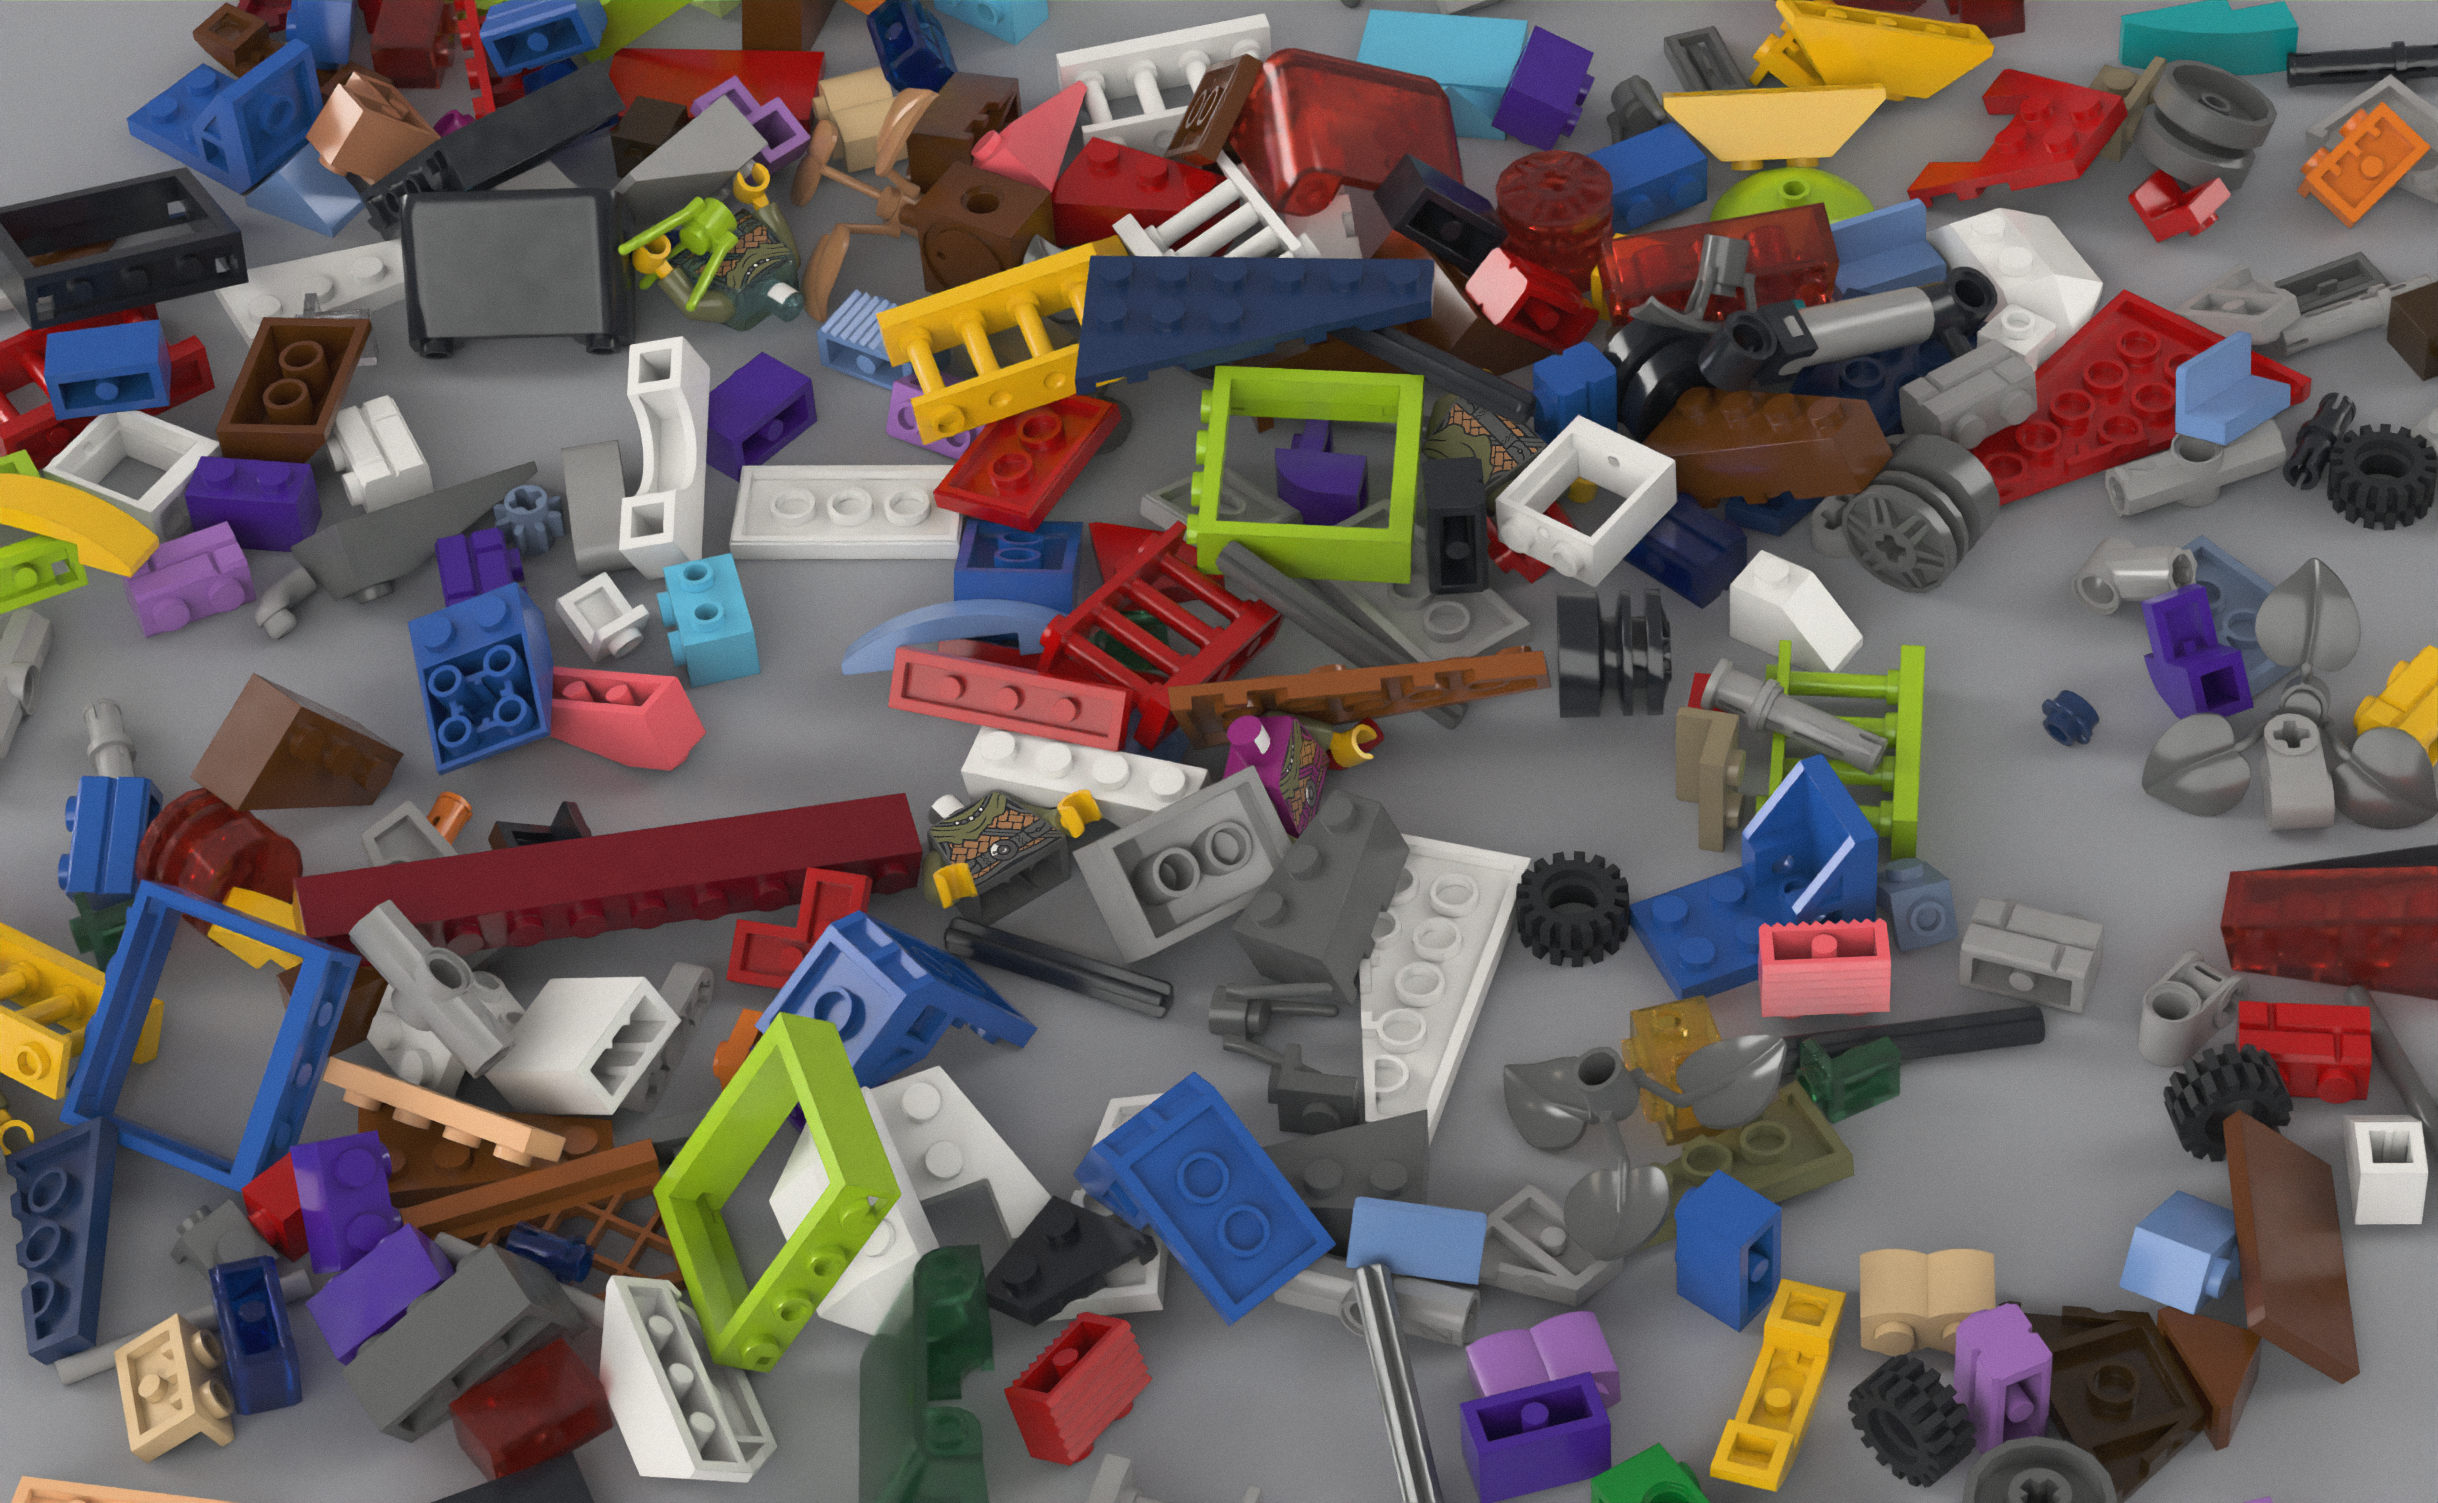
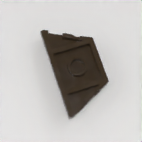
(2117, 1391)

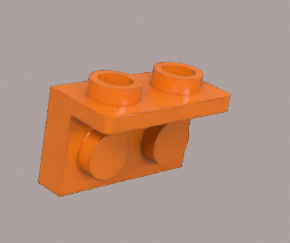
(2364, 165)

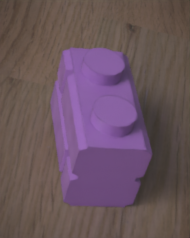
(190, 581)
(2002, 1376)

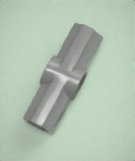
(2193, 470)
(23, 648)
(432, 989)
(1425, 1305)

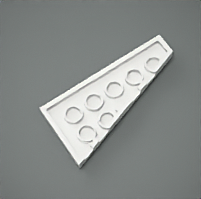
(1432, 972)

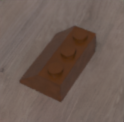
(1456, 321)
(291, 388)

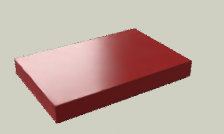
(1027, 461)

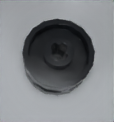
(1653, 372)

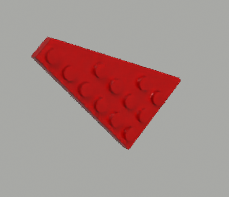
(2107, 398)

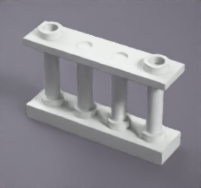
(1150, 65)
(1255, 209)

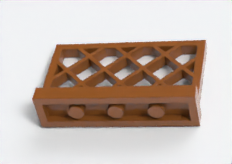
(555, 1195)

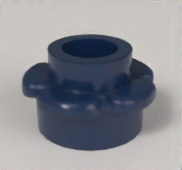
(2069, 718)

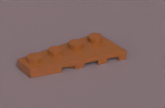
(435, 1167)

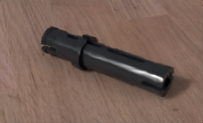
(2362, 65)

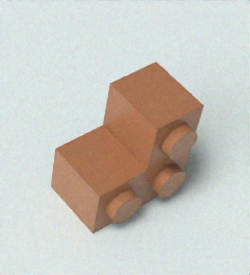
(368, 129)

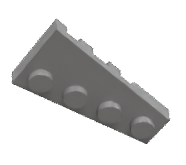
(2412, 109)

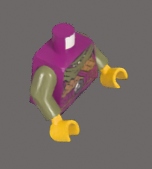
(1292, 759)

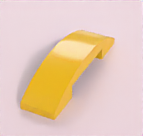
(102, 532)
(1783, 1387)

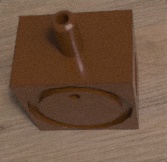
(976, 225)

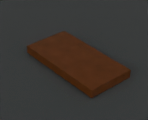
(2290, 1247)

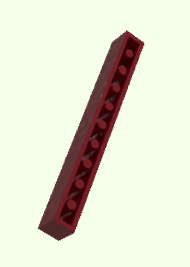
(619, 877)

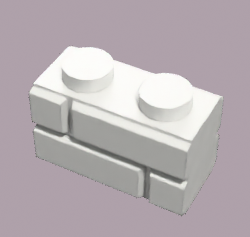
(377, 455)

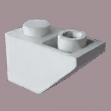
(2386, 1168)

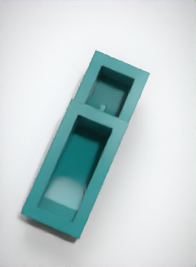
(2210, 32)

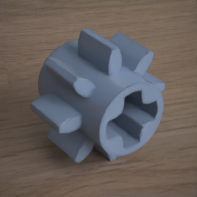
(530, 519)

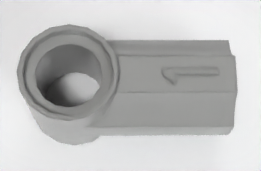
(2124, 573)

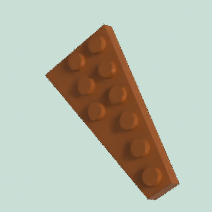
(1350, 695)

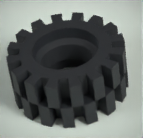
(2377, 498)
(1572, 934)
(2218, 1089)
(1912, 1420)

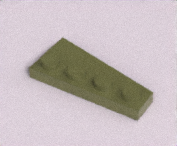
(1776, 1155)

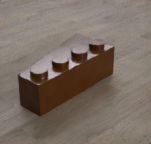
(1769, 445)

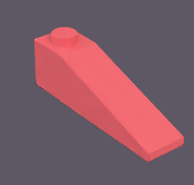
(1034, 143)
(625, 716)

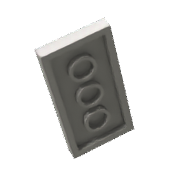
(1420, 622)

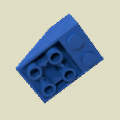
(484, 676)

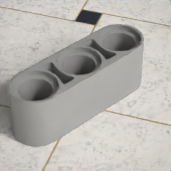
(594, 503)

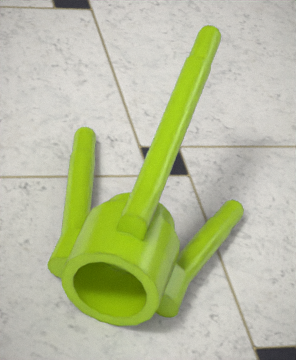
(705, 227)

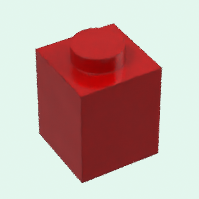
(276, 1209)

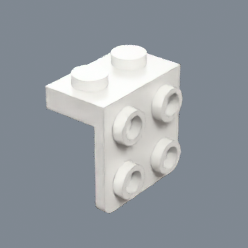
(419, 1054)

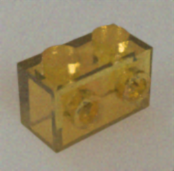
(1659, 1044)

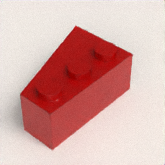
(1117, 180)

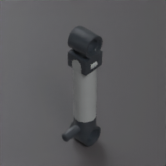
(1784, 339)

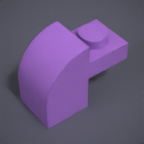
(773, 121)

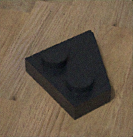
(1062, 1261)

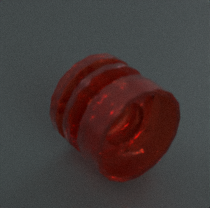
(1556, 212)
(212, 848)

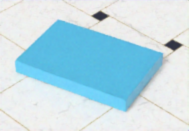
(1447, 48)

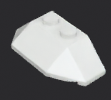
(2027, 266)
(888, 1256)
(669, 1396)

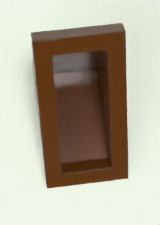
(2218, 1364)

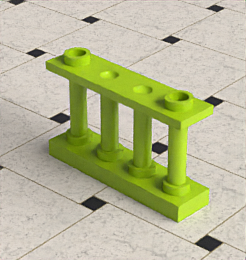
(1903, 730)

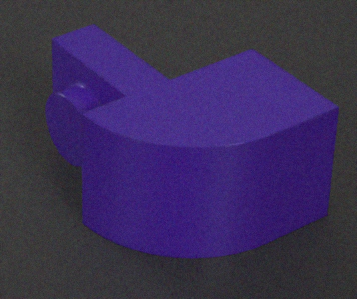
(1318, 481)
(2187, 661)

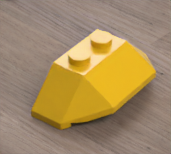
(1880, 47)
(1774, 122)

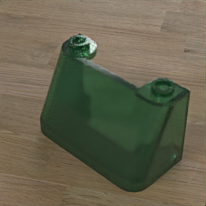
(921, 1355)

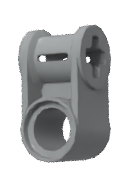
(2295, 775)
(2187, 1009)

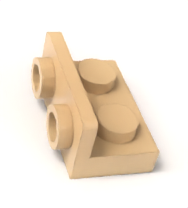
(173, 1388)

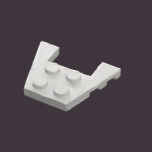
(955, 1149)

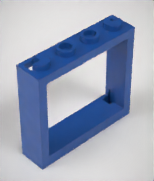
(293, 1064)

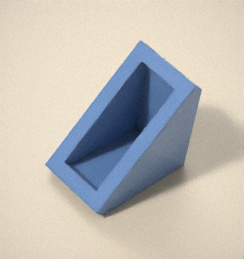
(307, 194)

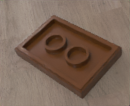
(1213, 111)

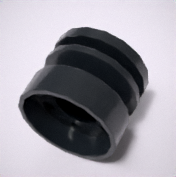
(1611, 653)

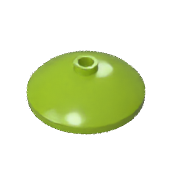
(1791, 188)

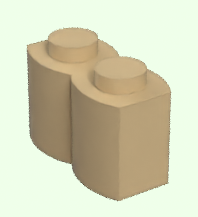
(858, 109)
(1921, 1298)

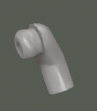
(279, 598)

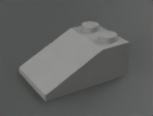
(693, 164)
(1185, 864)

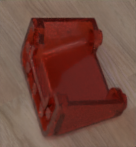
(1338, 123)

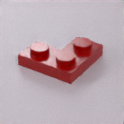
(770, 953)

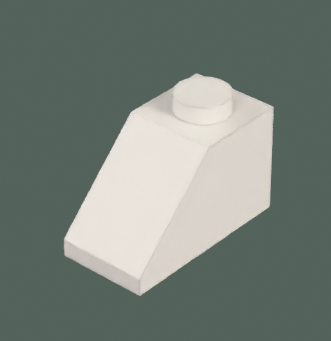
(1787, 602)

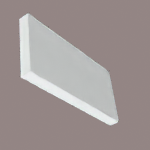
(843, 513)

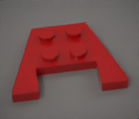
(2047, 142)

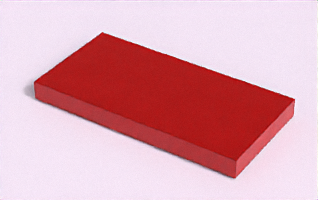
(689, 73)

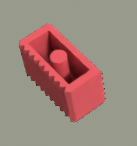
(1824, 968)

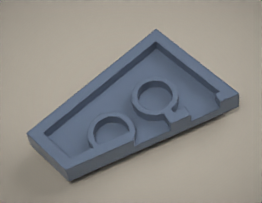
(2234, 602)

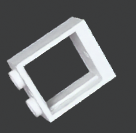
(149, 440)
(1589, 452)

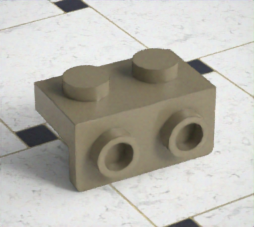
(1710, 772)

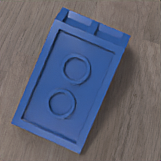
(235, 126)
(1801, 860)
(892, 997)
(1207, 1195)

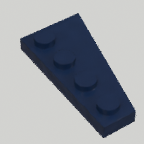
(64, 1225)

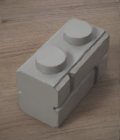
(1970, 396)
(2031, 954)

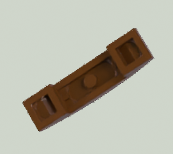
(243, 42)

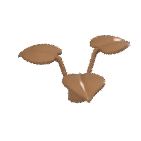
(831, 249)

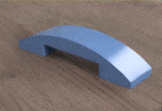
(946, 622)

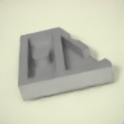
(1535, 1254)

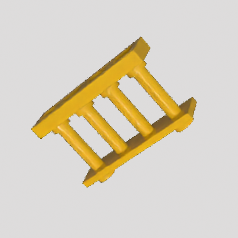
(968, 317)
(52, 991)

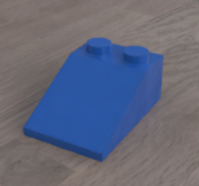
(1020, 565)

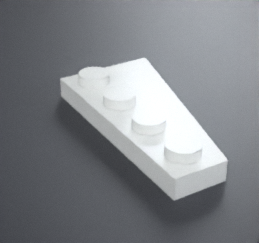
(342, 279)

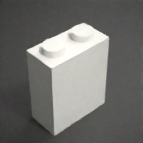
(583, 1045)

